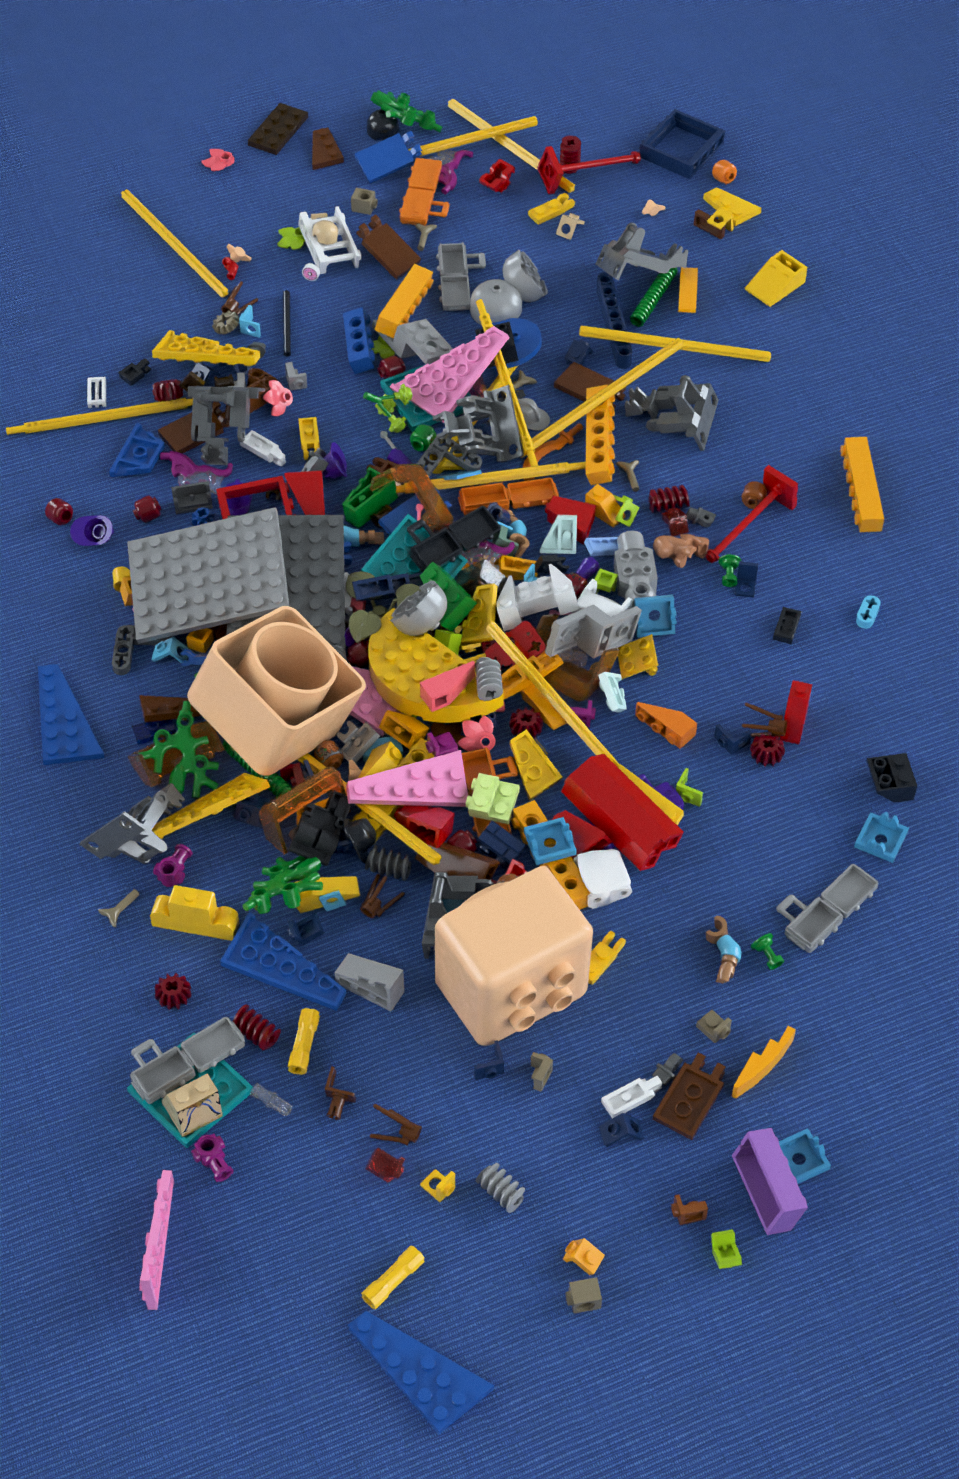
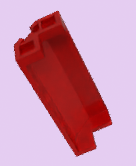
(621, 811)

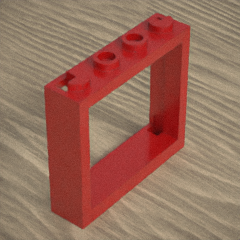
(253, 488)

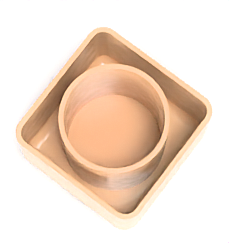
(275, 690)
(513, 955)

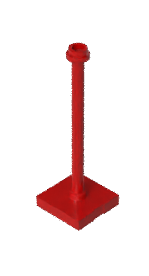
(552, 171)
(778, 488)

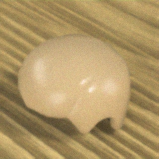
(325, 231)

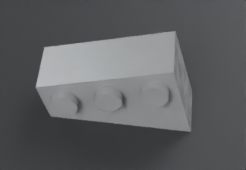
(371, 980)

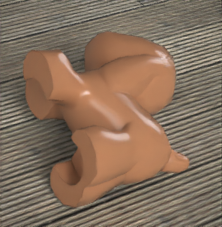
(680, 548)

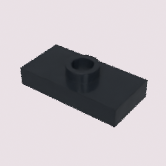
(787, 625)

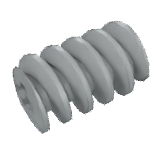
(488, 679)
(500, 1187)

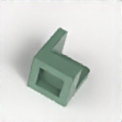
(501, 540)

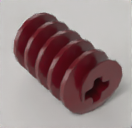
(570, 151)
(668, 497)
(255, 1029)

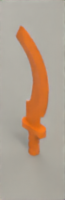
(553, 445)

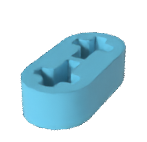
(871, 613)

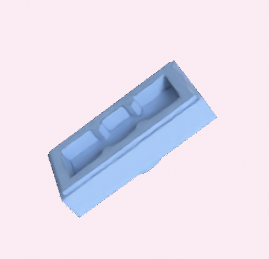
(601, 546)

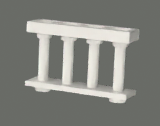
(317, 249)

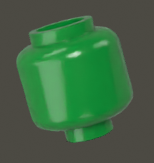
(422, 437)

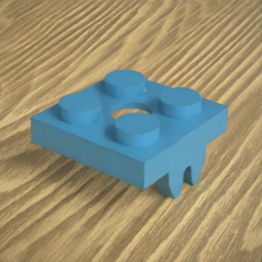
(664, 624)
(885, 826)
(555, 829)
(809, 1147)

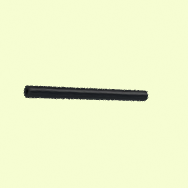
(286, 323)

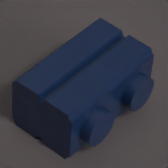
(500, 844)

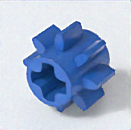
(202, 516)

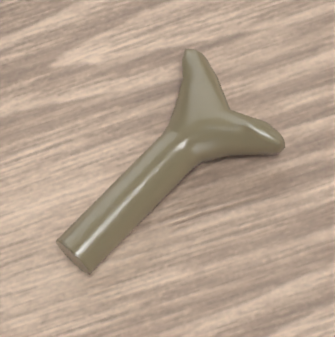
(425, 230)
(523, 380)
(628, 468)
(113, 913)

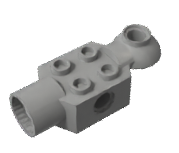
(634, 567)

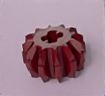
(167, 390)
(525, 720)
(767, 749)
(172, 991)

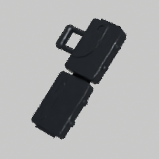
(452, 541)

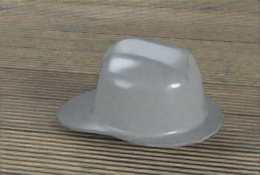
(534, 417)

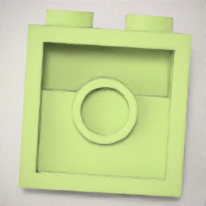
(492, 798)

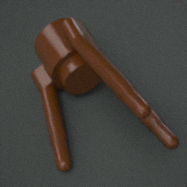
(232, 304)
(775, 726)
(371, 904)
(408, 1129)

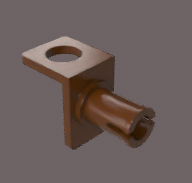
(338, 1096)

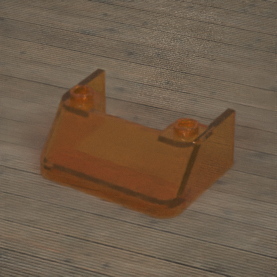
(437, 514)
(570, 680)
(173, 756)
(296, 798)

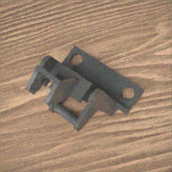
(629, 251)
(685, 419)
(502, 423)
(202, 427)
(135, 826)
(447, 888)

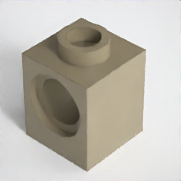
(363, 201)
(584, 1295)

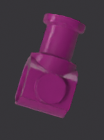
(173, 865)
(214, 1158)

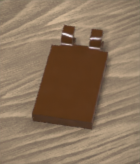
(387, 247)
(578, 378)
(178, 433)
(690, 1097)

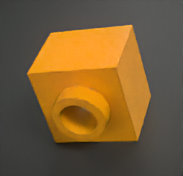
(200, 640)

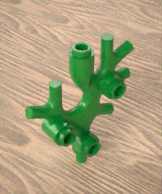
(399, 109)
(187, 745)
(280, 875)

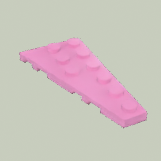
(423, 783)
(156, 1242)

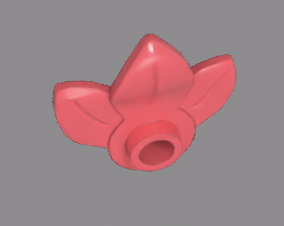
(218, 160)
(276, 397)
(475, 733)

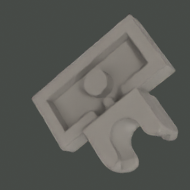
(357, 740)

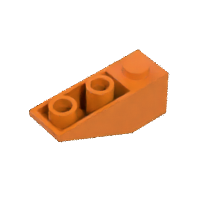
(669, 723)

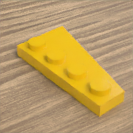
(662, 802)

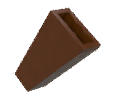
(461, 862)

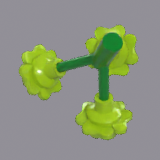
(386, 403)

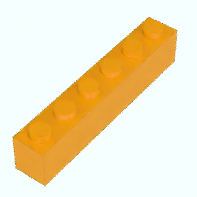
(404, 300)
(862, 484)

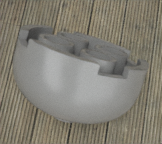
(523, 275)
(499, 298)
(421, 610)

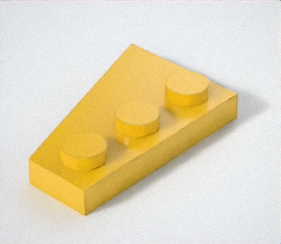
(739, 208)
(480, 615)
(533, 765)

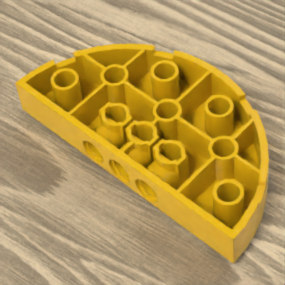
(404, 661)

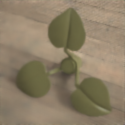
(365, 624)

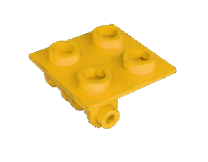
(638, 657)

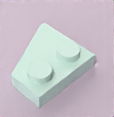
(561, 536)
(614, 695)

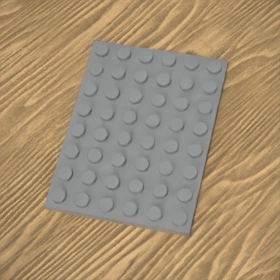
(207, 575)

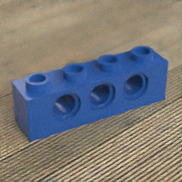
(359, 340)

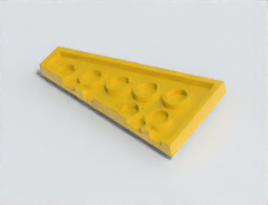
(202, 349)
(212, 803)

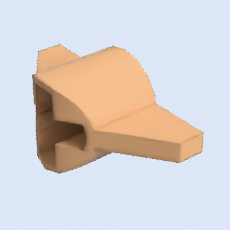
(652, 208)
(237, 254)
(354, 771)

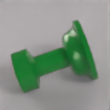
(729, 563)
(763, 944)

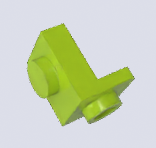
(725, 1249)

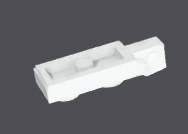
(263, 448)
(631, 1096)

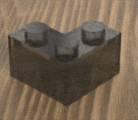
(482, 571)

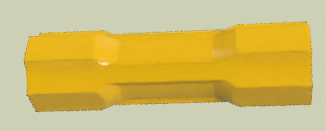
(300, 1054)
(380, 1289)

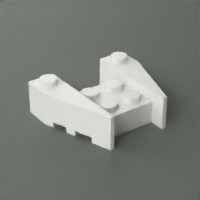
(535, 597)

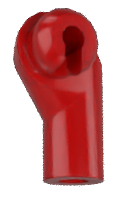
(231, 266)

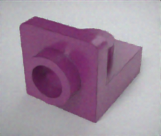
(584, 714)
(441, 744)

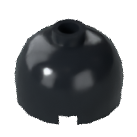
(381, 126)

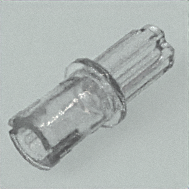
(271, 1099)

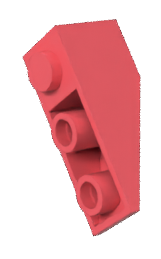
(445, 687)

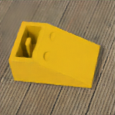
(777, 278)

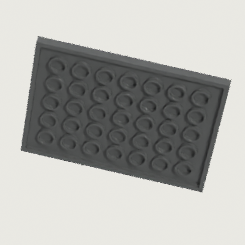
(313, 572)

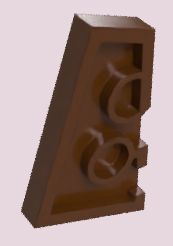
(325, 149)
(162, 708)

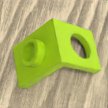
(626, 505)
(687, 793)

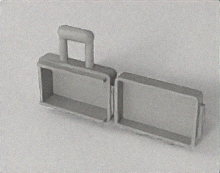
(454, 275)
(827, 912)
(175, 1067)

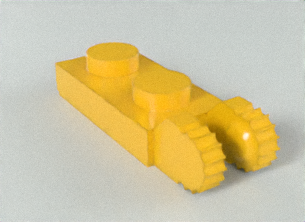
(551, 209)
(308, 435)
(603, 956)

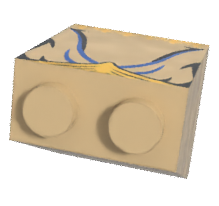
(193, 1105)

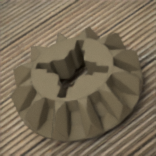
(231, 319)

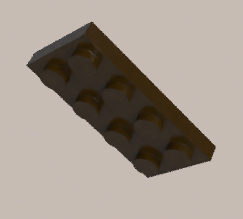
(277, 128)

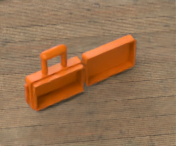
(421, 193)
(520, 494)
(481, 762)

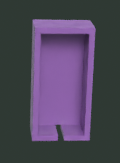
(769, 1181)

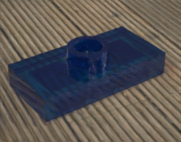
(145, 731)

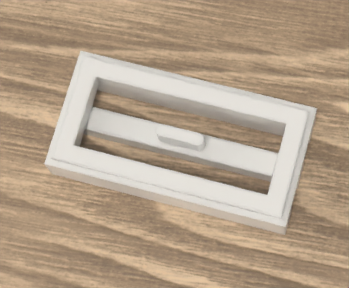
(97, 401)

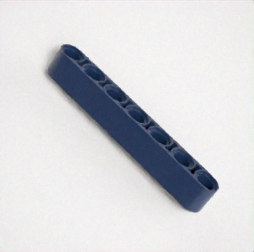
(613, 318)

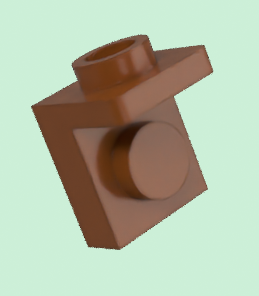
(689, 1213)

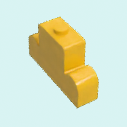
(194, 913)

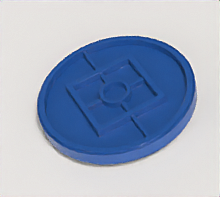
(526, 339)

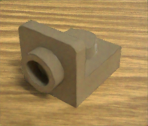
(714, 1026)
(542, 1071)

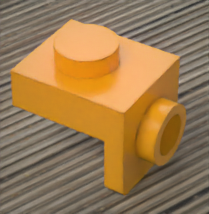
(584, 1255)

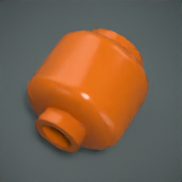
(724, 171)

